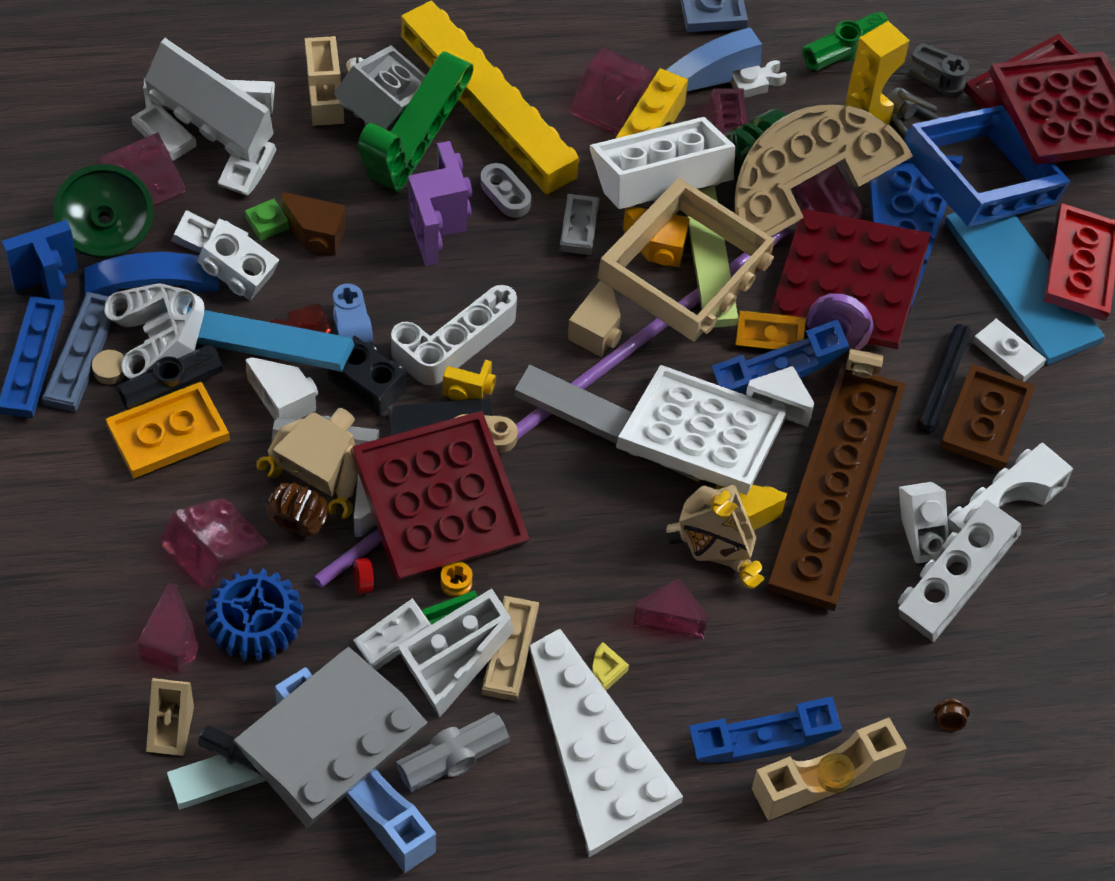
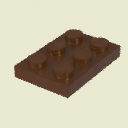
(987, 417)

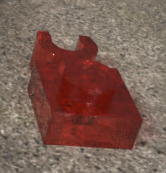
(307, 318)

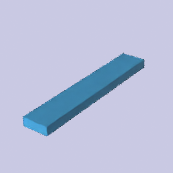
(274, 340)

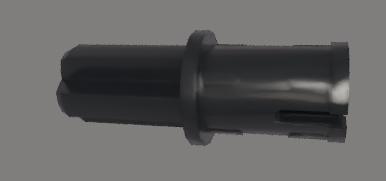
(223, 745)

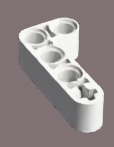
(492, 312)

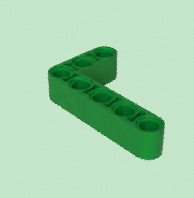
(395, 154)

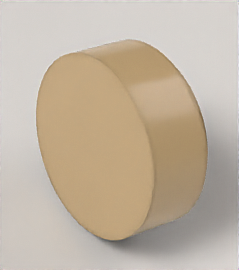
(107, 367)

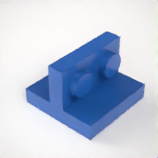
(42, 258)

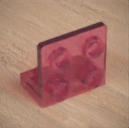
(152, 164)
(207, 537)

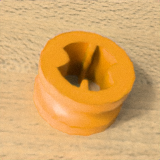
(459, 589)

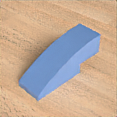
(717, 59)

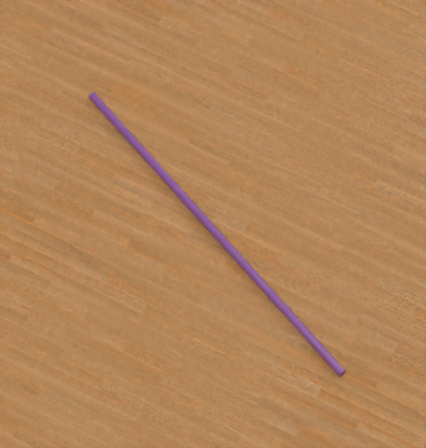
(538, 415)

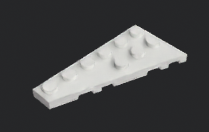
(604, 760)

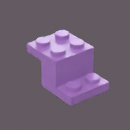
(439, 202)

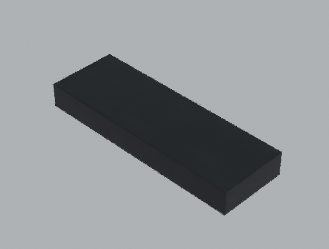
(414, 416)

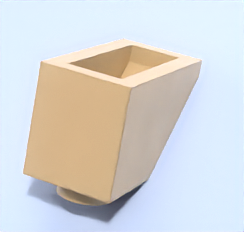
(596, 321)

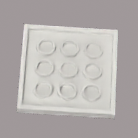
(702, 429)

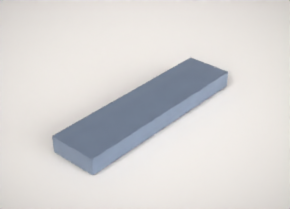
(75, 361)

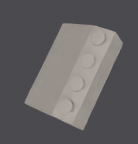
(330, 735)

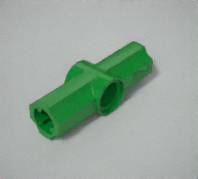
(842, 43)

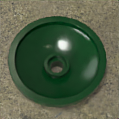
(104, 192)

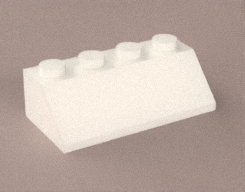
(208, 101)
(649, 162)

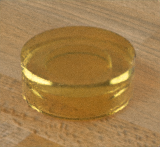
(835, 773)

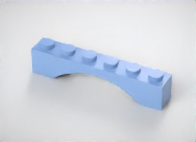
(383, 809)

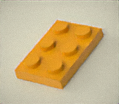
(167, 429)

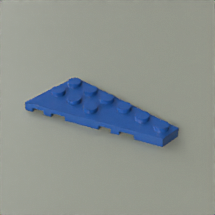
(908, 201)

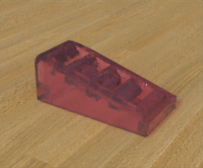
(728, 97)

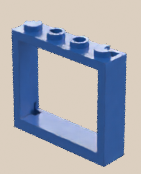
(1044, 181)

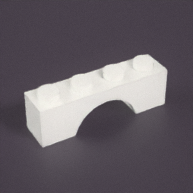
(1034, 478)

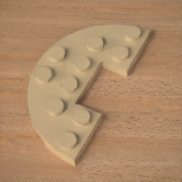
(805, 146)

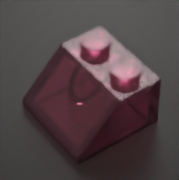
(610, 89)

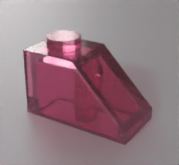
(829, 194)
(169, 633)

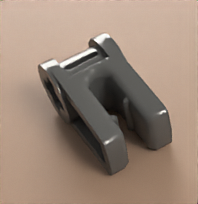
(939, 67)

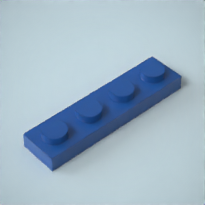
(31, 357)

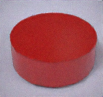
(363, 576)

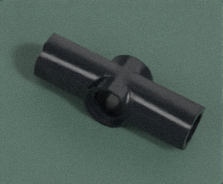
(183, 370)

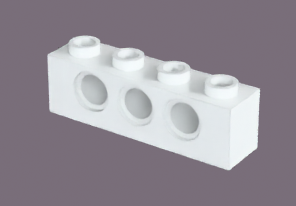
(932, 617)

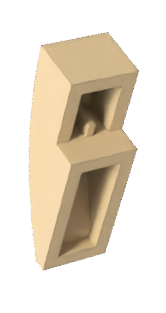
(324, 80)

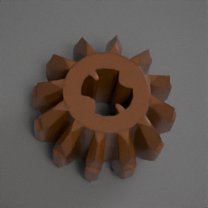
(297, 509)

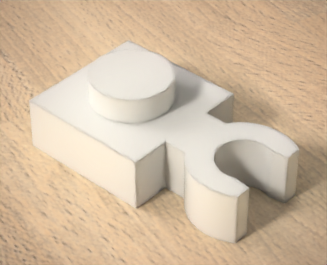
(757, 79)

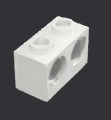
(243, 255)

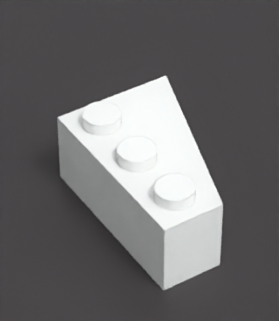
(456, 648)

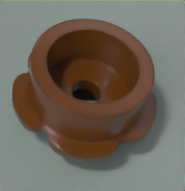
(951, 714)

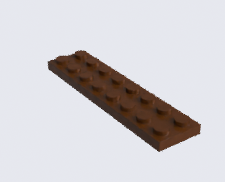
(836, 489)

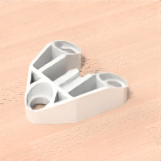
(165, 319)

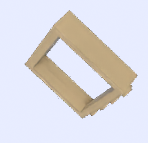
(714, 217)

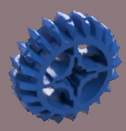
(238, 603)

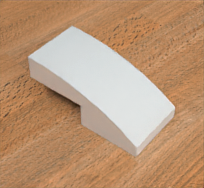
(243, 175)
(196, 231)

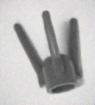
(906, 105)

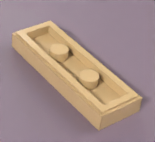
(508, 664)

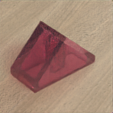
(672, 611)

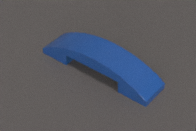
(148, 269)
(806, 356)
(766, 735)

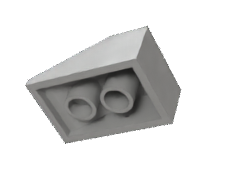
(380, 87)

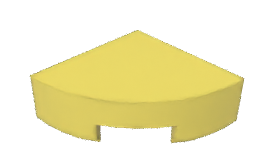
(608, 666)

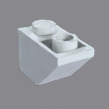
(924, 519)

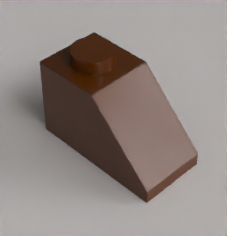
(315, 222)

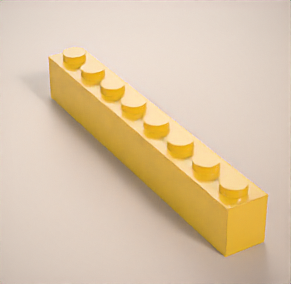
(494, 100)

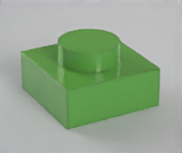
(267, 219)

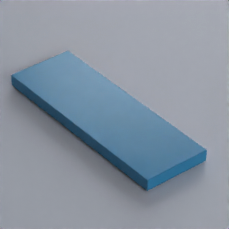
(1018, 277)

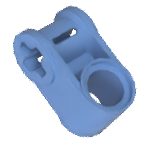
(351, 314)

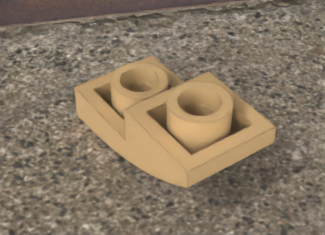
(864, 363)

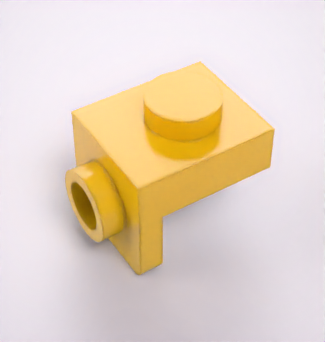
(466, 385)

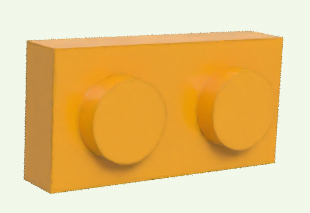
(768, 330)

